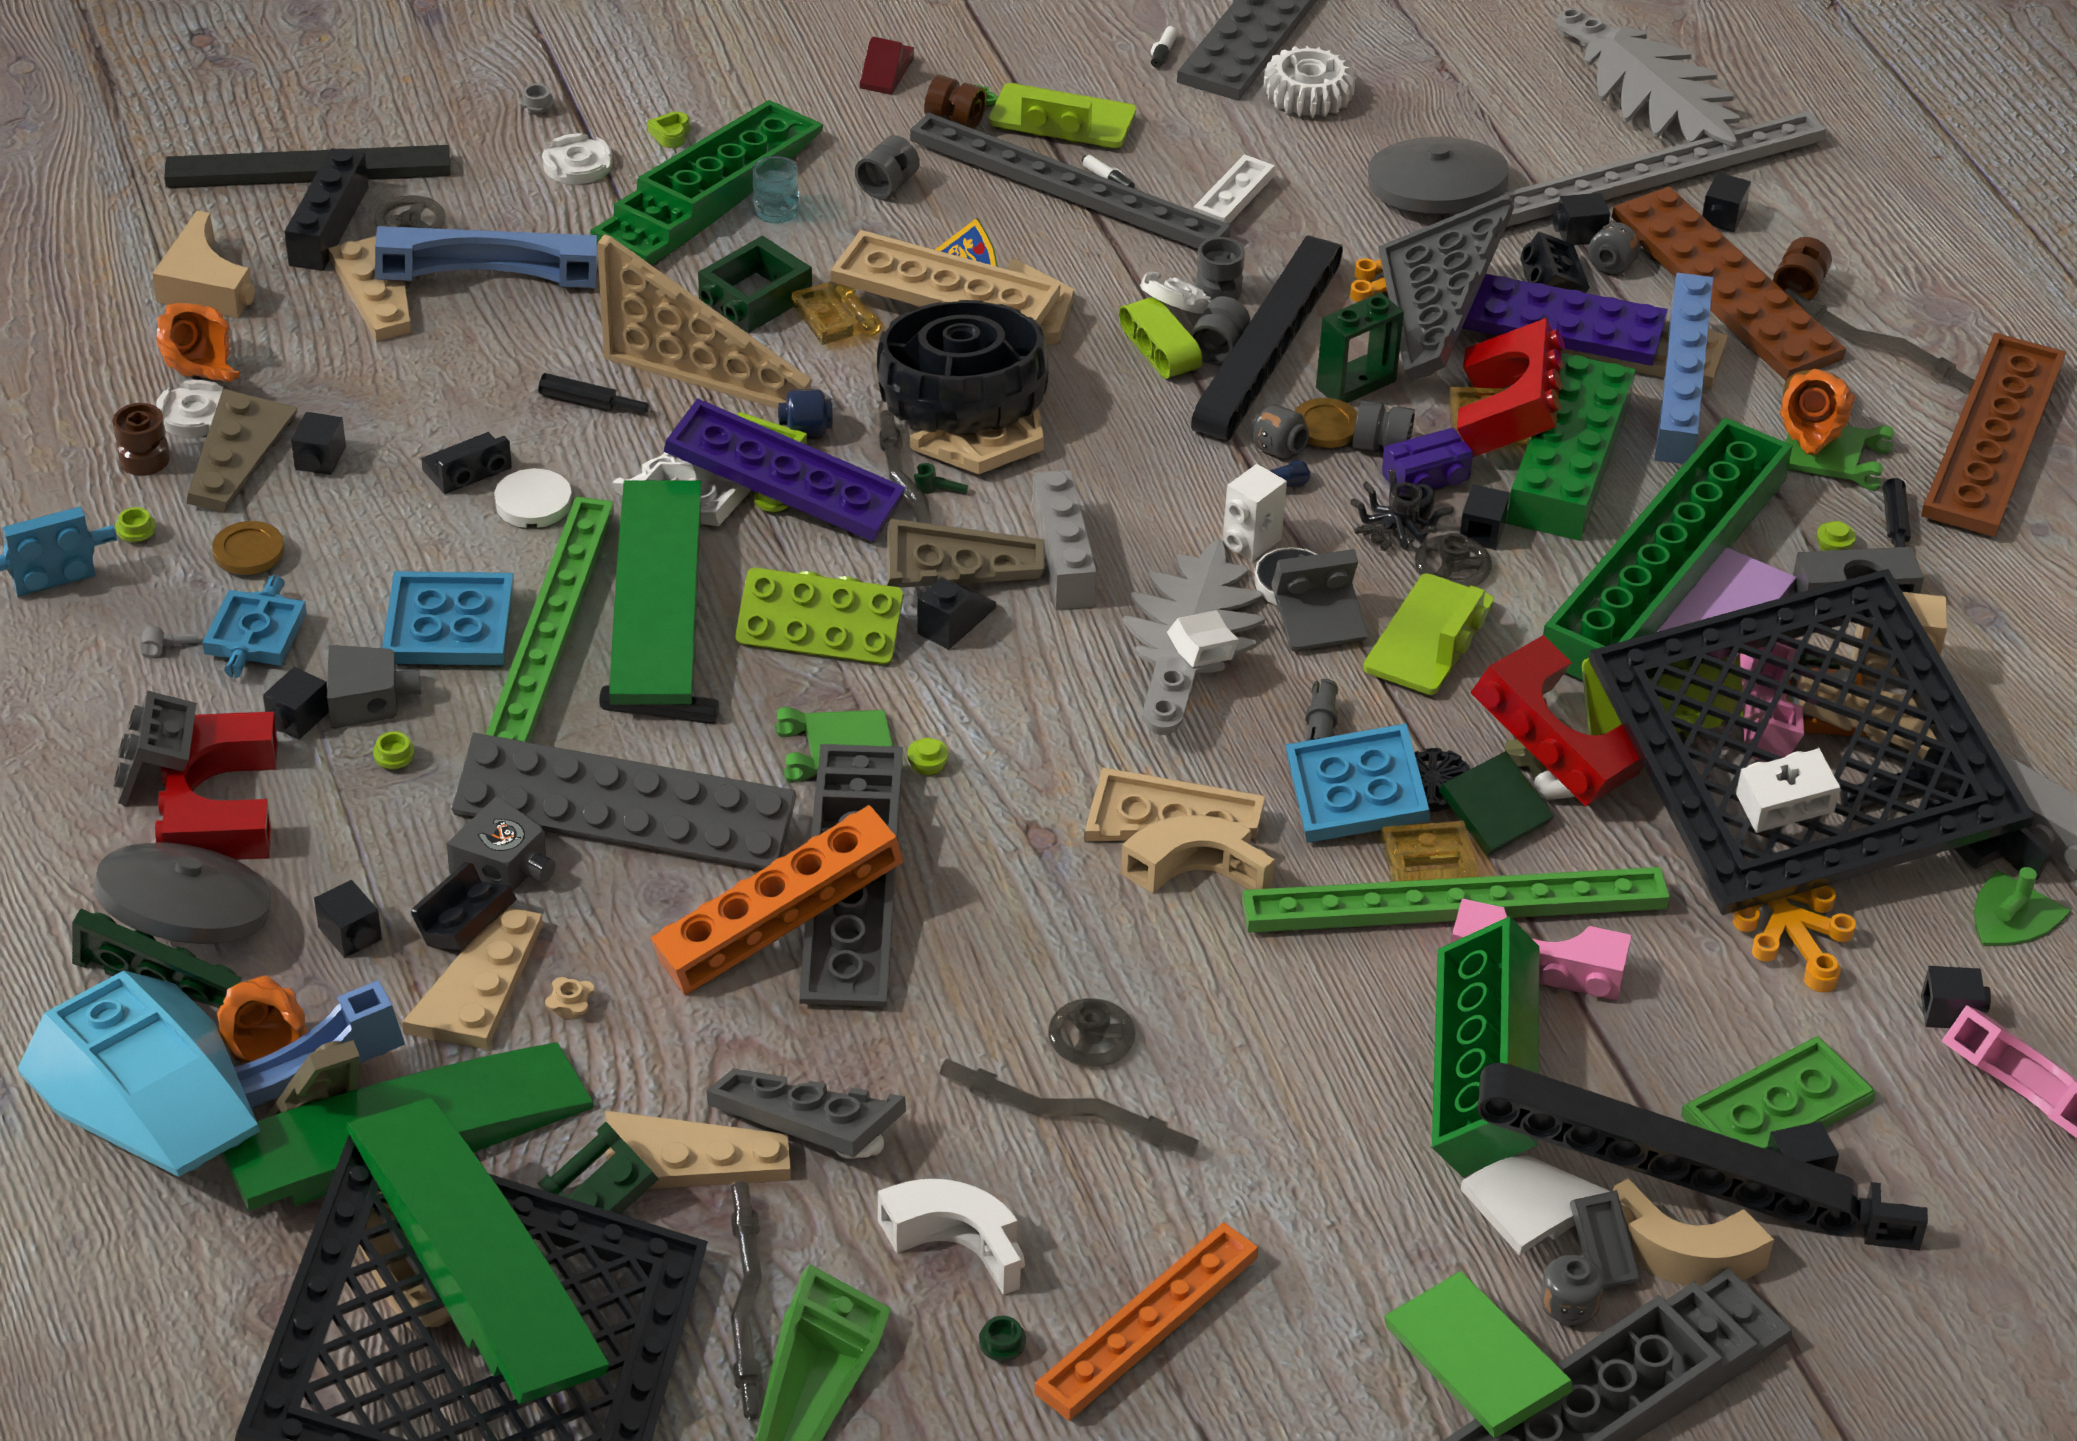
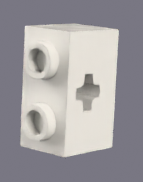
(1254, 512)
(1787, 790)

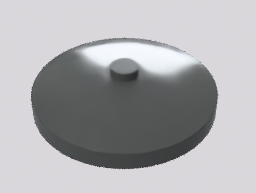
(1438, 174)
(182, 893)

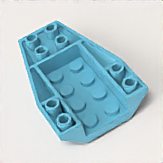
(141, 1072)

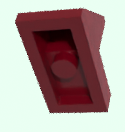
(885, 65)

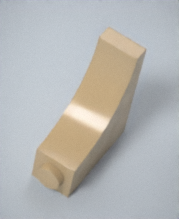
(200, 276)

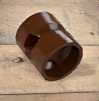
(954, 102)
(1804, 266)
(141, 439)

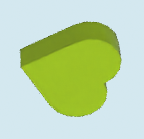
(670, 128)

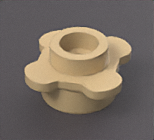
(569, 997)

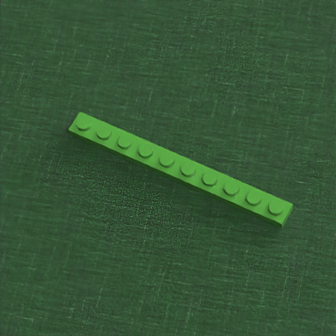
(551, 620)
(1440, 899)

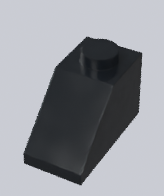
(950, 612)

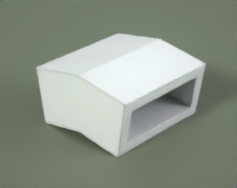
(1203, 638)

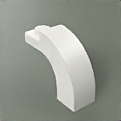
(955, 1213)

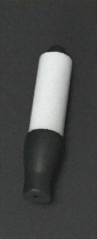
(1161, 49)
(1103, 170)

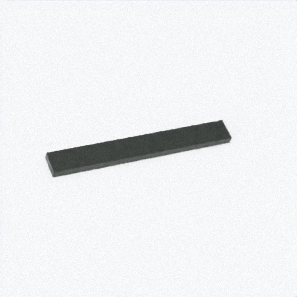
(300, 166)

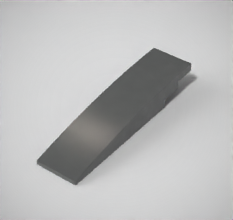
(851, 941)
(1654, 1365)

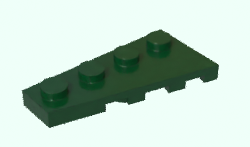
(104, 942)

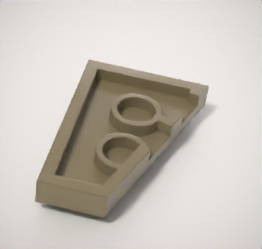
(323, 1074)

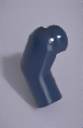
(1295, 473)

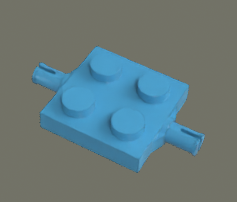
(51, 550)
(254, 627)

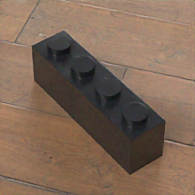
(326, 209)

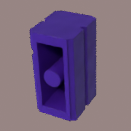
(1430, 459)

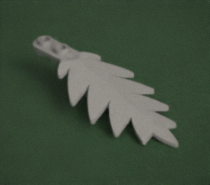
(1653, 76)
(1199, 591)

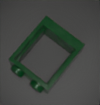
(760, 257)
(1378, 367)

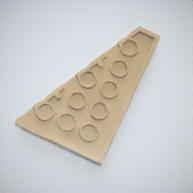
(674, 334)

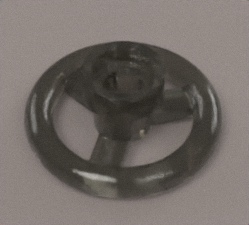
(411, 217)
(1455, 555)
(1093, 1022)

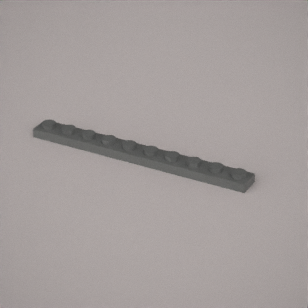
(1067, 181)

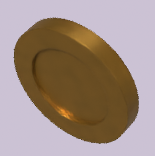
(1329, 422)
(248, 547)

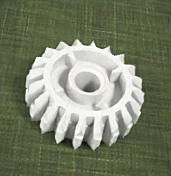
(1309, 81)

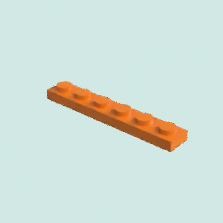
(1145, 1321)

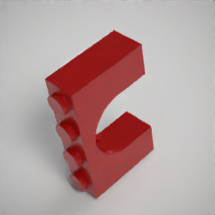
(1530, 362)
(1581, 762)
(225, 826)

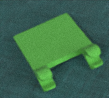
(1843, 455)
(838, 728)

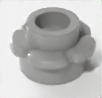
(537, 98)

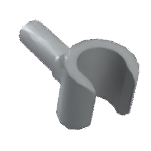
(154, 639)

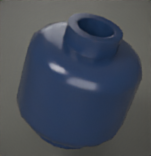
(807, 412)

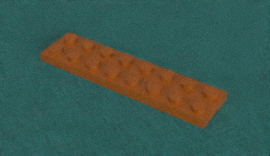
(1740, 291)
(1993, 435)

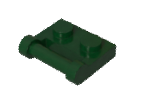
(614, 1184)

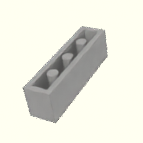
(1065, 538)
(2052, 809)

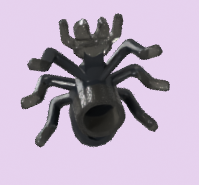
(1407, 506)

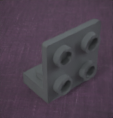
(1319, 600)
(158, 737)

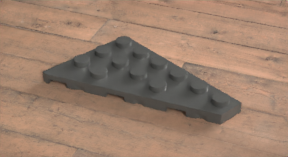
(1437, 278)

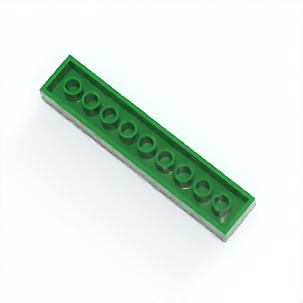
(1672, 542)

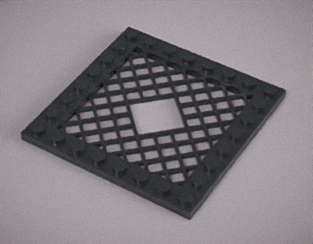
(1867, 600)
(554, 1220)

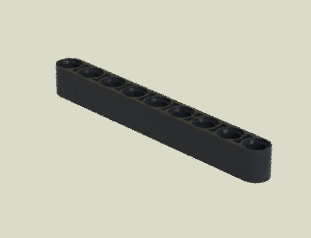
(1266, 338)
(1668, 1149)

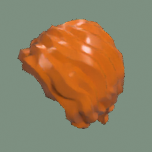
(195, 341)
(1816, 409)
(259, 1019)

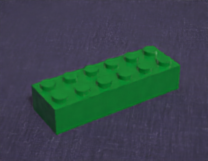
(1568, 463)
(1482, 1018)

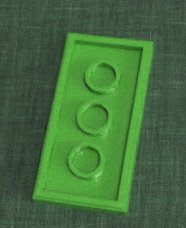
(1786, 1092)
(1478, 1354)

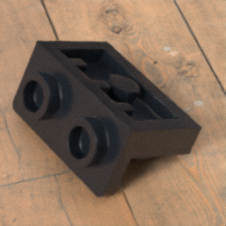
(1553, 263)
(468, 462)
(460, 908)

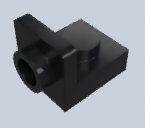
(1891, 1223)

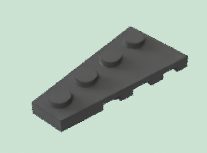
(807, 1110)

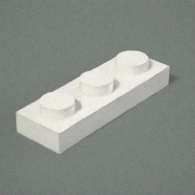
(1235, 189)

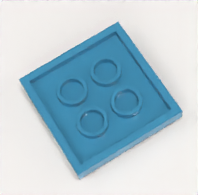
(449, 617)
(1357, 783)

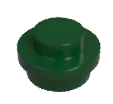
(1002, 1339)

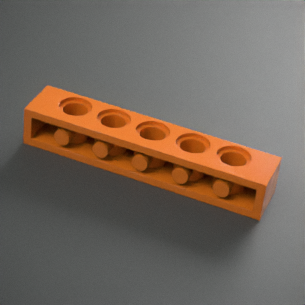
(777, 899)

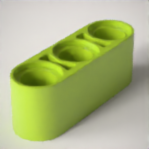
(1160, 337)

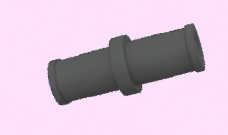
(1322, 713)

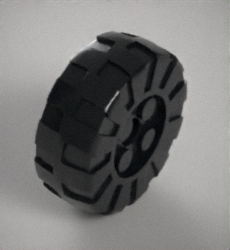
(962, 366)

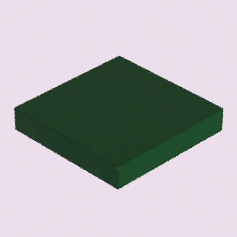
(1496, 803)

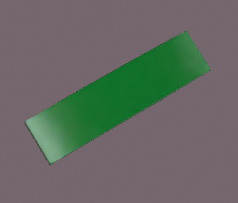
(704, 181)
(656, 593)
(482, 1098)
(477, 1252)

